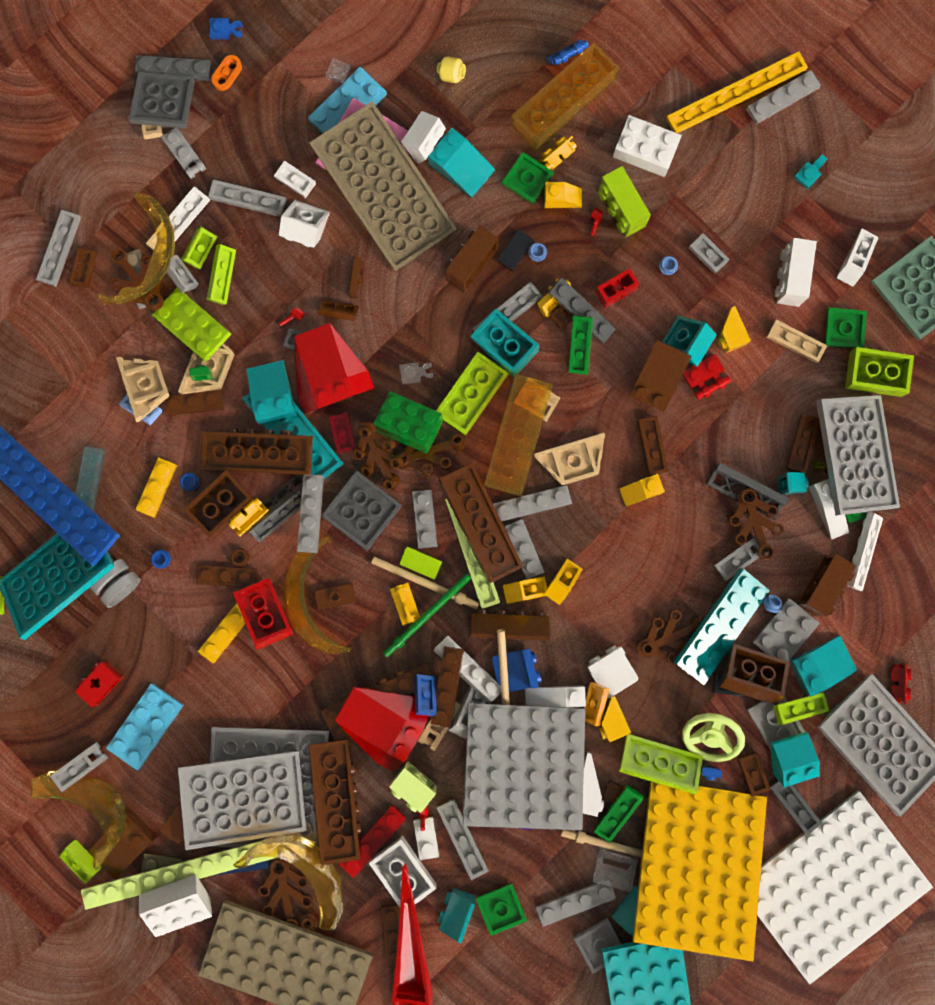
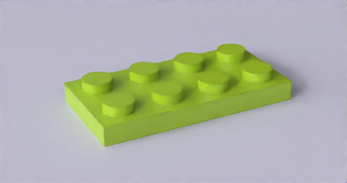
(191, 324)
(472, 393)
(661, 764)

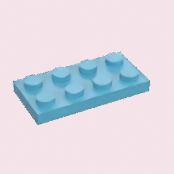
(358, 85)
(145, 726)

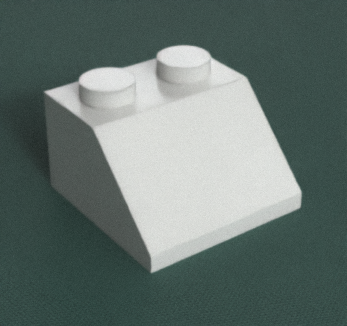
(423, 136)
(303, 223)

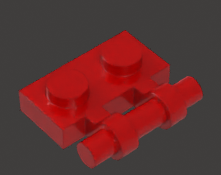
(706, 370)

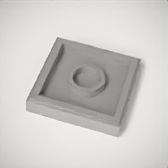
(593, 940)

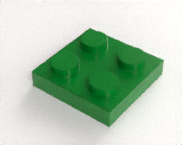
(527, 178)
(845, 328)
(501, 909)

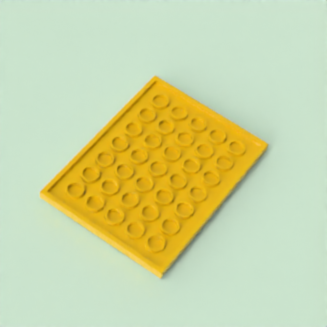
(701, 871)

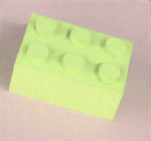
(413, 787)

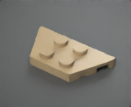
(219, 365)
(143, 385)
(573, 460)

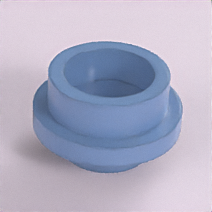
(537, 252)
(668, 265)
(772, 603)

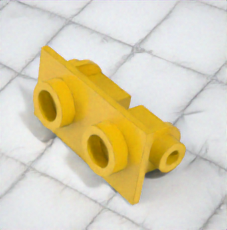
(562, 147)
(254, 511)
(405, 603)

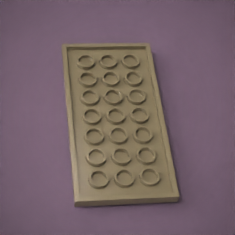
(383, 186)
(282, 960)

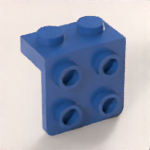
(520, 670)

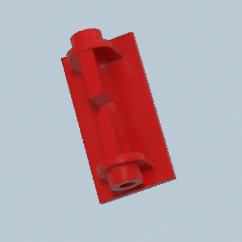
(901, 675)

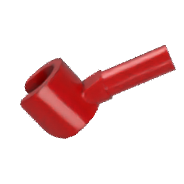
(597, 215)
(296, 313)
(422, 816)

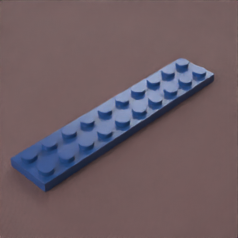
(54, 501)

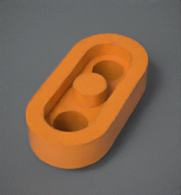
(224, 72)

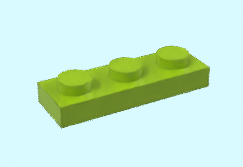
(221, 274)
(800, 708)

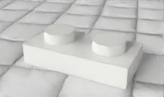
(295, 179)
(426, 839)

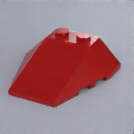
(327, 369)
(382, 724)

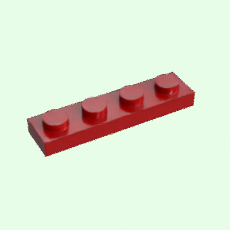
(374, 839)

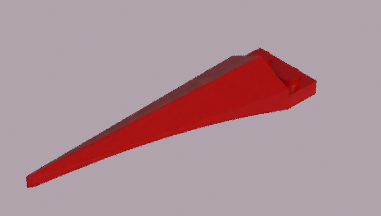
(411, 974)

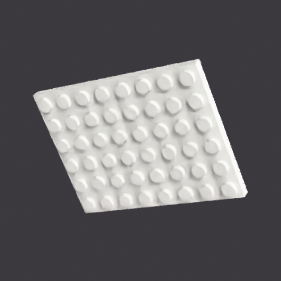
(836, 887)

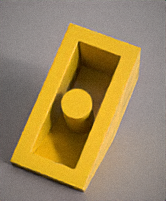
(562, 195)
(733, 333)
(642, 490)
(563, 581)
(525, 590)
(613, 721)

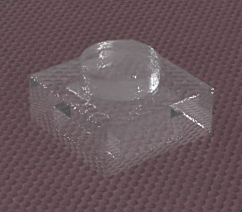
(338, 71)

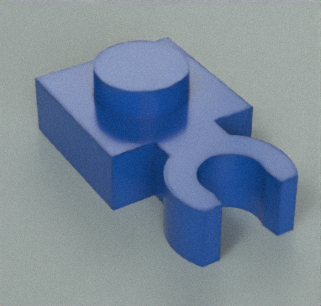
(221, 28)

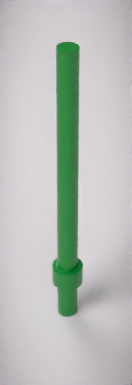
(399, 640)

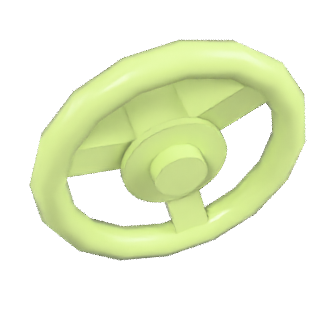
(713, 736)

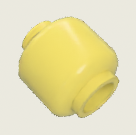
(451, 69)

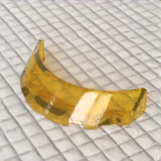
(161, 256)
(297, 609)
(94, 796)
(305, 856)

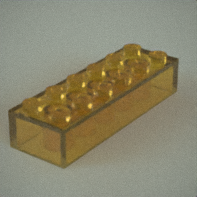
(564, 96)
(518, 435)

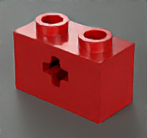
(617, 288)
(108, 680)

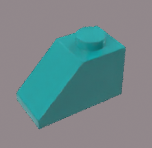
(792, 483)

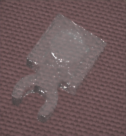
(412, 372)

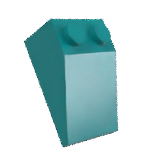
(460, 163)
(505, 343)
(270, 392)
(822, 666)

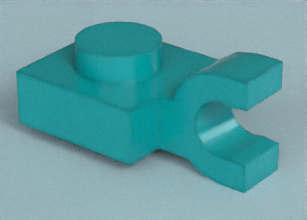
(810, 173)

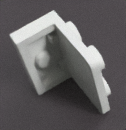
(612, 670)

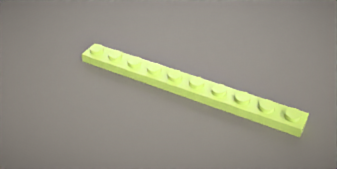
(153, 879)

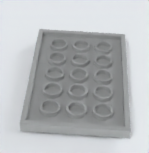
(857, 454)
(882, 744)
(241, 799)

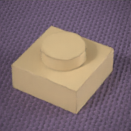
(151, 131)

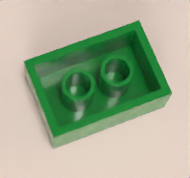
(408, 422)

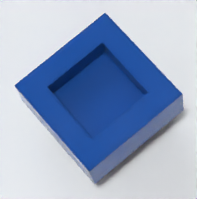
(710, 772)

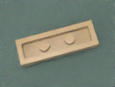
(796, 341)

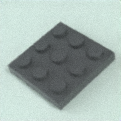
(162, 100)
(361, 510)

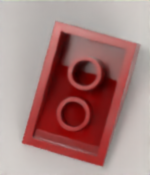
(263, 613)

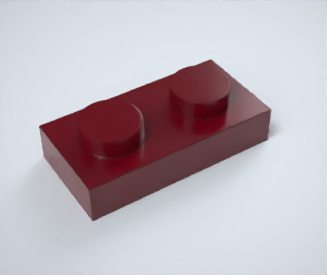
(342, 433)

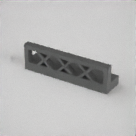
(746, 482)
(280, 510)

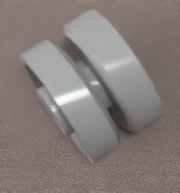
(116, 584)

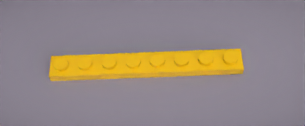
(736, 93)

